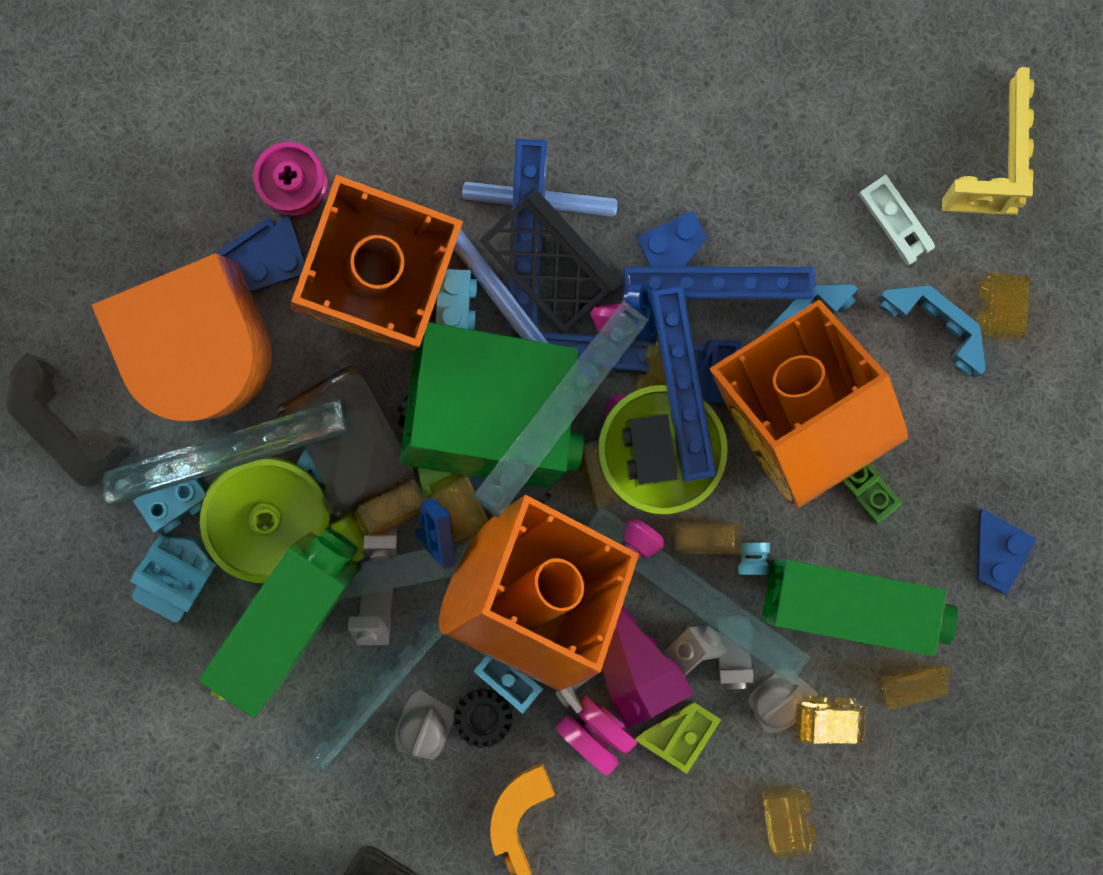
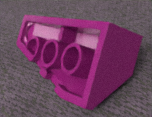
(640, 675)

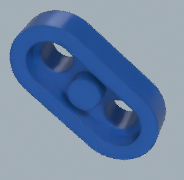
(639, 298)

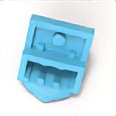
(172, 575)

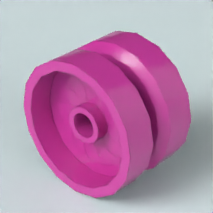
(279, 165)
(599, 731)

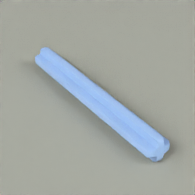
(558, 200)
(496, 290)

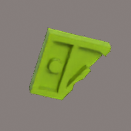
(681, 735)

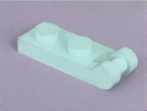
(896, 219)

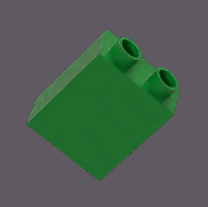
(476, 397)
(858, 607)
(282, 620)

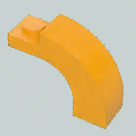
(518, 796)

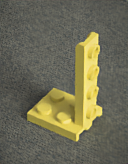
(1002, 194)

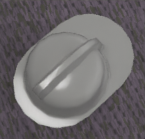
(776, 702)
(423, 726)

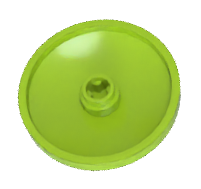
(662, 497)
(258, 514)

